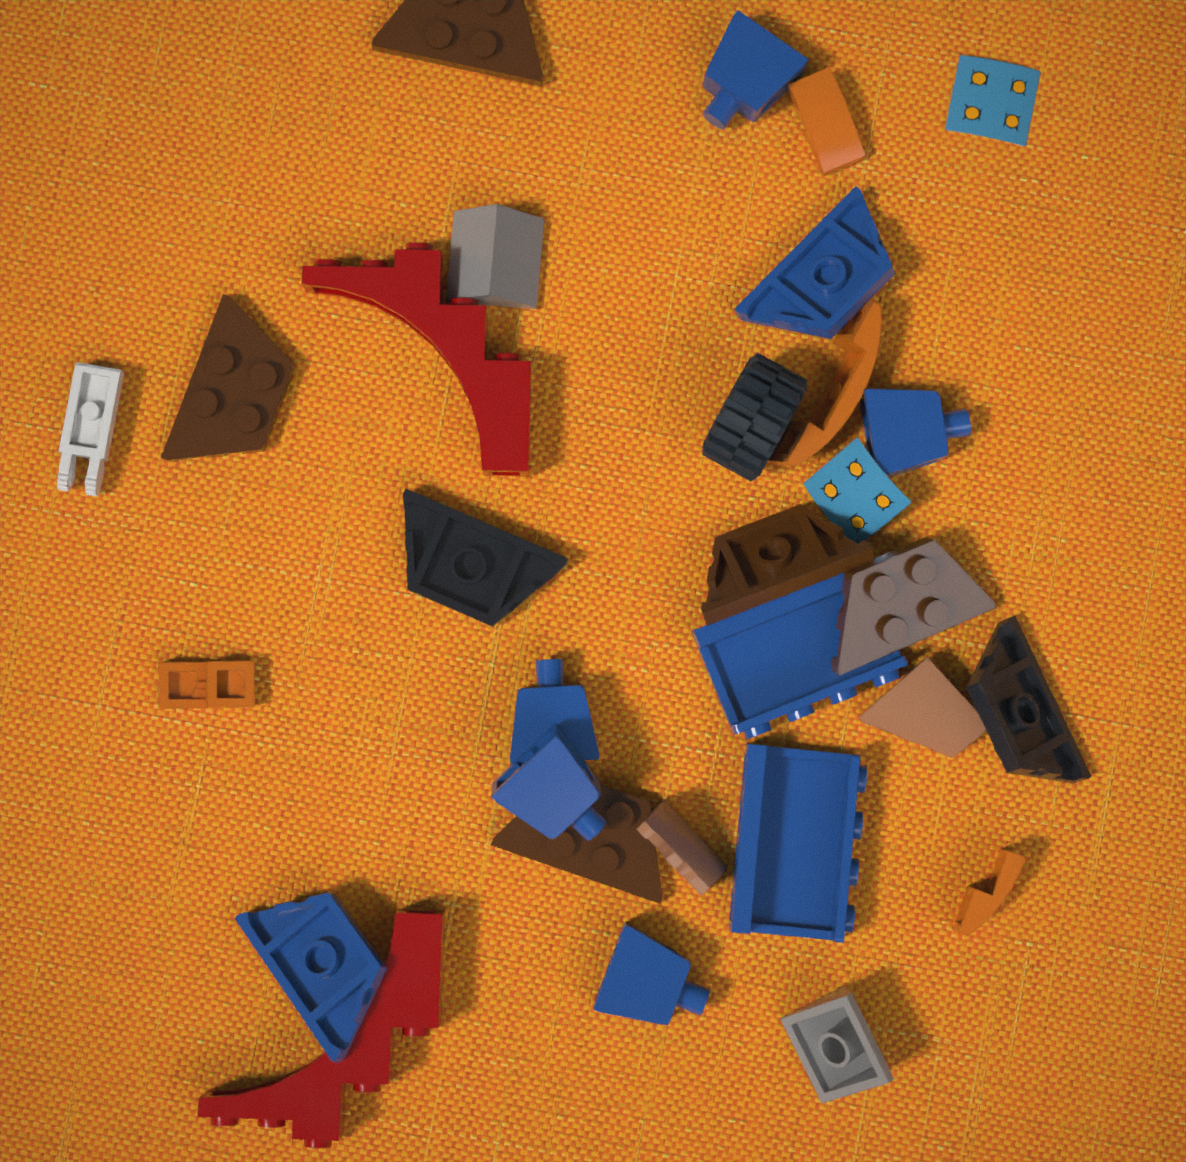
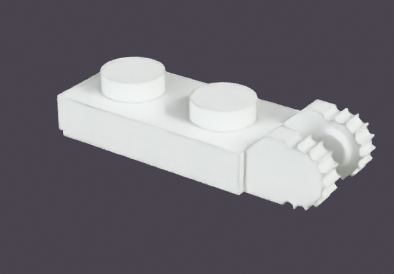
(89, 424)

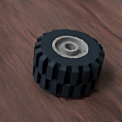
(754, 417)

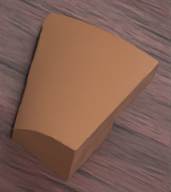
(926, 711)
(682, 847)

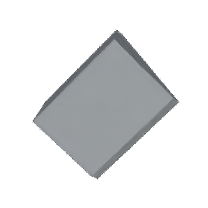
(495, 256)
(836, 1046)

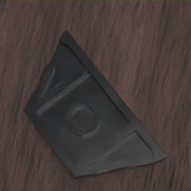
(471, 562)
(1022, 711)

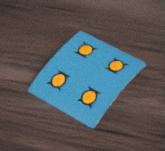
(992, 99)
(856, 492)

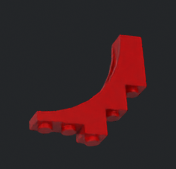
(458, 332)
(317, 1092)

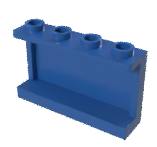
(780, 659)
(796, 843)

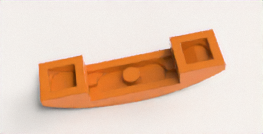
(861, 342)

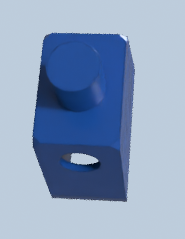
(749, 72)
(909, 428)
(550, 704)
(551, 788)
(647, 980)

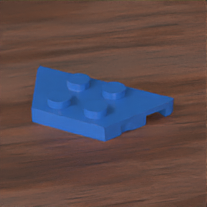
(824, 275)
(319, 964)

